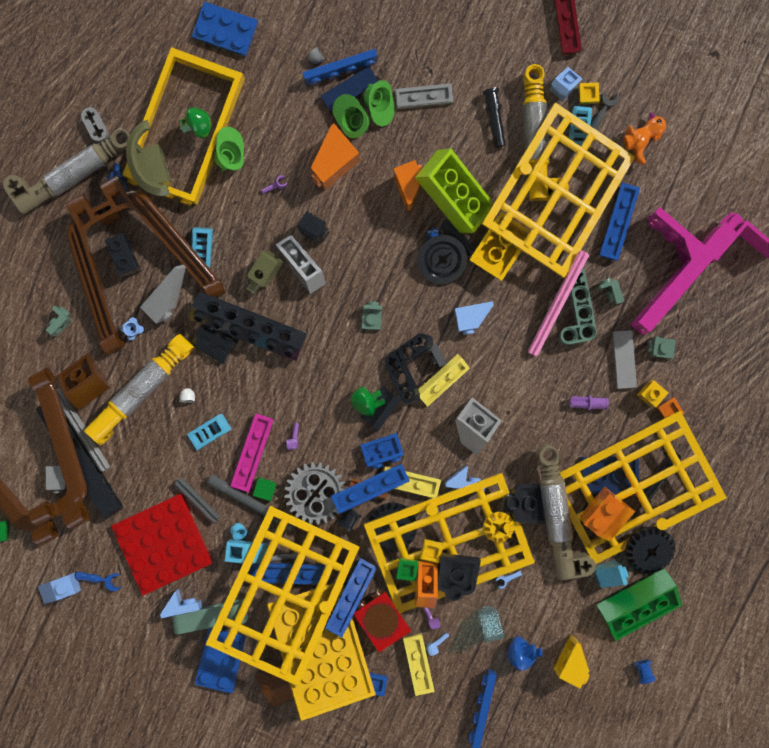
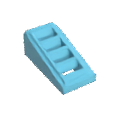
(580, 111)
(199, 230)
(221, 421)

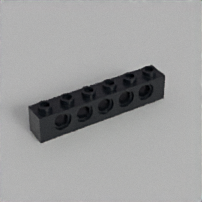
(247, 326)

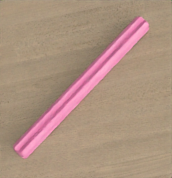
(558, 302)

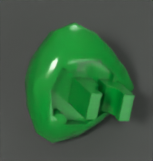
(197, 121)
(366, 402)

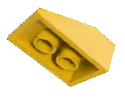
(496, 253)

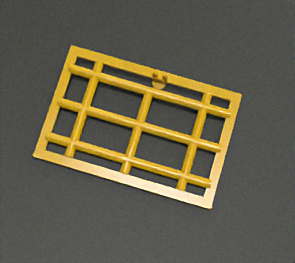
(524, 168)
(637, 488)
(449, 543)
(283, 595)

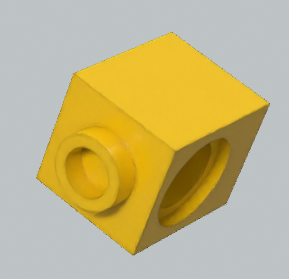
(652, 394)

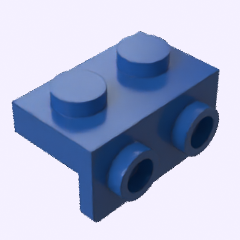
(382, 450)

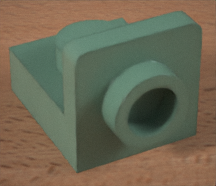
(614, 293)
(372, 316)
(58, 324)
(661, 347)

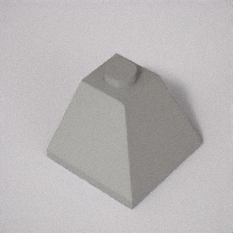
(476, 425)

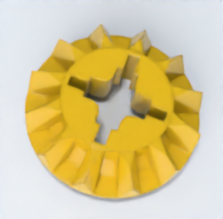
(498, 518)

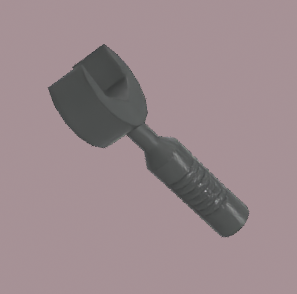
(600, 115)

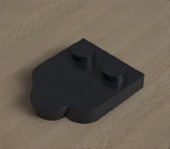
(525, 504)
(457, 575)

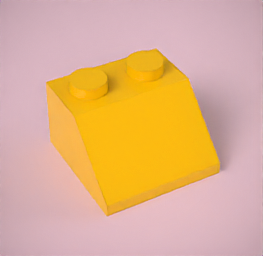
(572, 664)

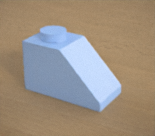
(471, 316)
(59, 588)

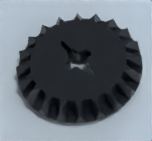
(455, 261)
(386, 509)
(646, 539)

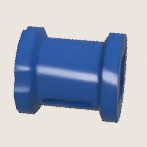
(644, 671)

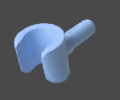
(508, 578)
(432, 646)

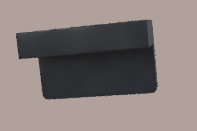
(382, 412)

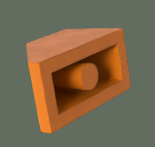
(426, 585)

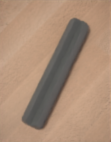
(196, 500)

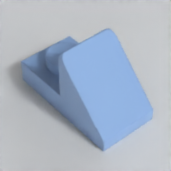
(565, 83)
(459, 480)
(176, 607)

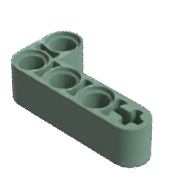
(576, 305)
(204, 618)

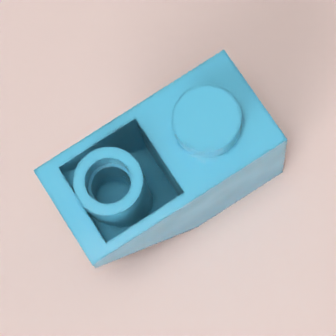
(238, 549)
(610, 574)

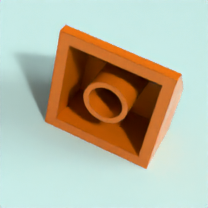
(406, 182)

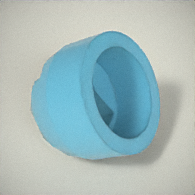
(238, 535)

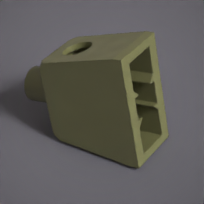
(269, 265)

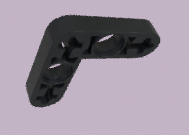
(402, 362)

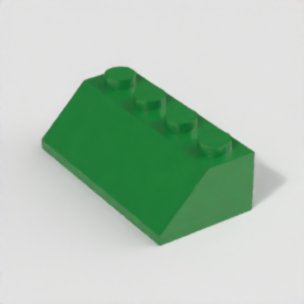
(640, 604)

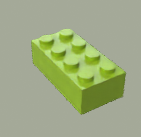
(455, 190)

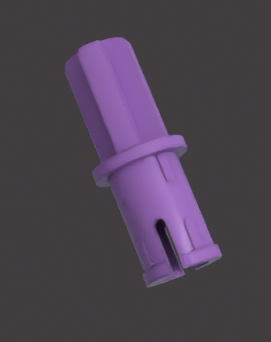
(588, 402)

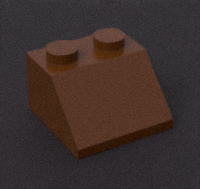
(82, 382)
(274, 688)

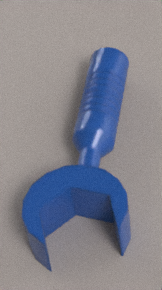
(96, 578)

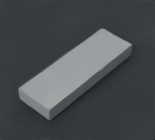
(424, 96)
(624, 359)

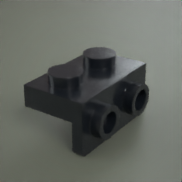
(214, 343)

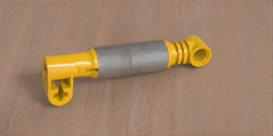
(533, 116)
(138, 389)

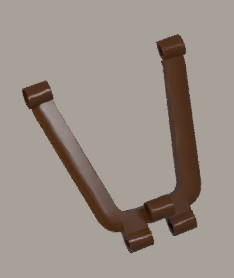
(107, 213)
(70, 506)

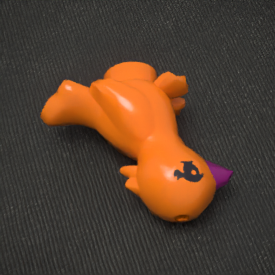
(639, 138)

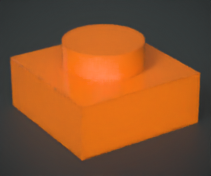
(669, 407)

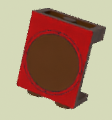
(381, 620)

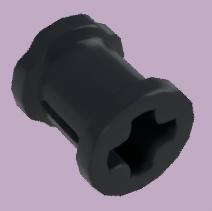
(349, 519)

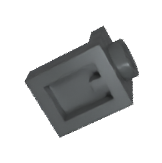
(436, 356)

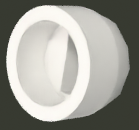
(187, 396)

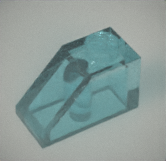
(490, 624)

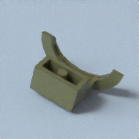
(147, 163)

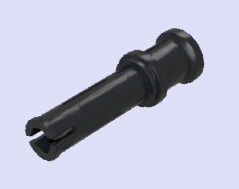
(493, 108)

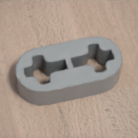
(91, 126)

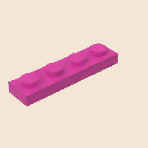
(252, 452)

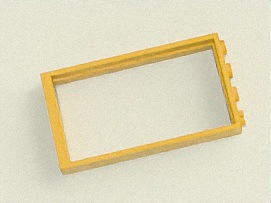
(207, 67)

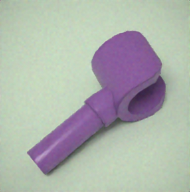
(275, 185)
(293, 443)
(433, 623)

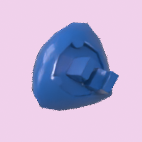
(521, 654)

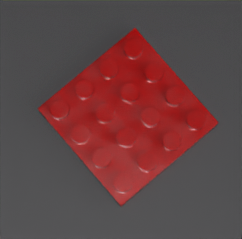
(162, 544)

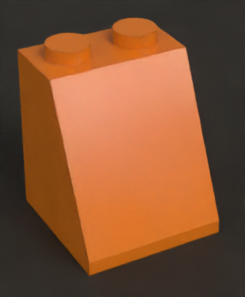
(333, 159)
(606, 514)

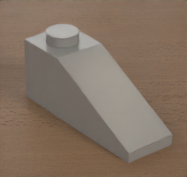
(301, 264)
(165, 297)

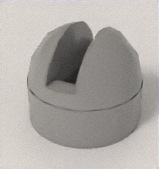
(315, 56)

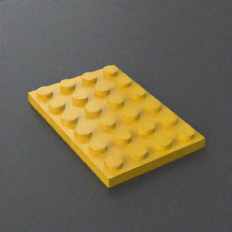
(337, 667)

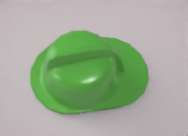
(380, 102)
(350, 116)
(229, 149)

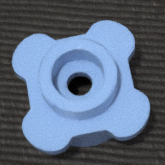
(126, 328)

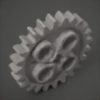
(302, 481)

